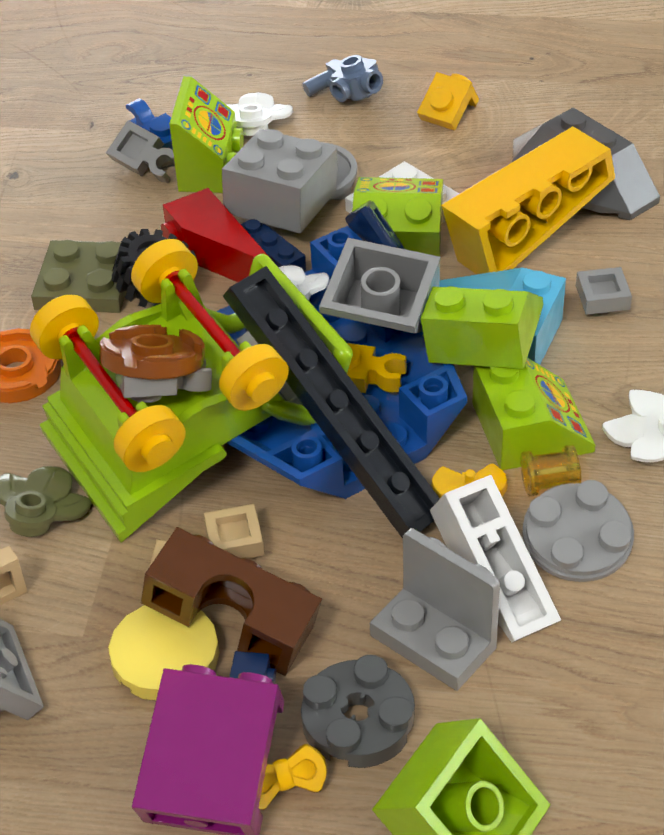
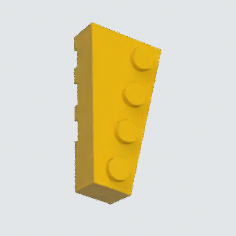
(526, 201)

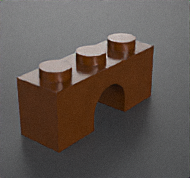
(198, 574)

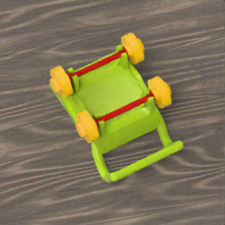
(144, 453)

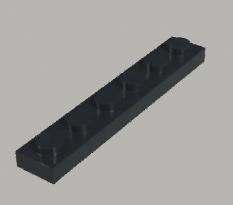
(334, 402)

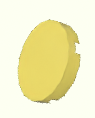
(151, 641)

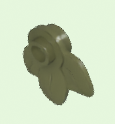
(40, 500)

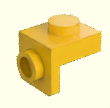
(447, 100)

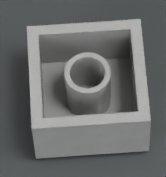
(280, 180)

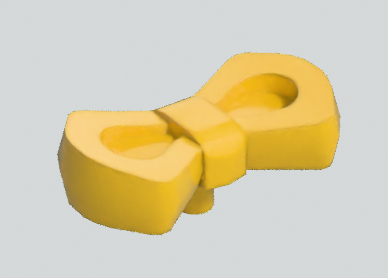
(448, 480)
(302, 769)

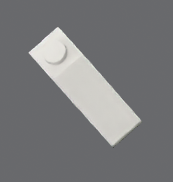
(483, 532)

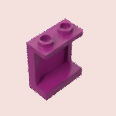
(208, 751)

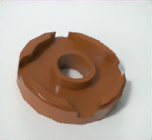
(151, 352)

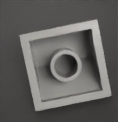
(381, 285)

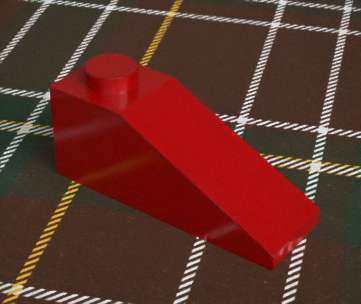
(212, 234)

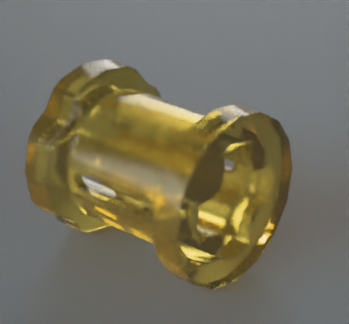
(549, 469)

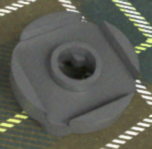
(351, 684)

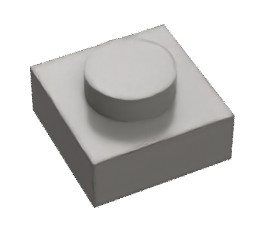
(603, 290)

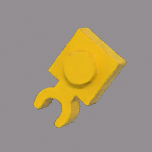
(382, 371)

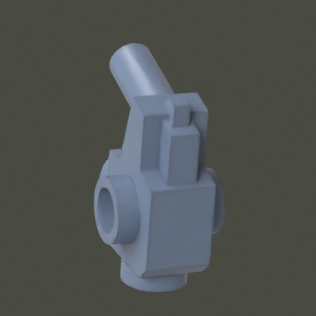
(347, 79)

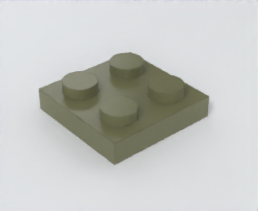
(79, 270)

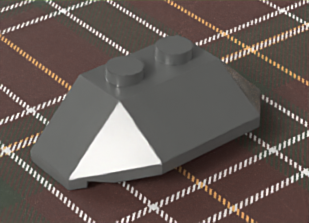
(630, 191)

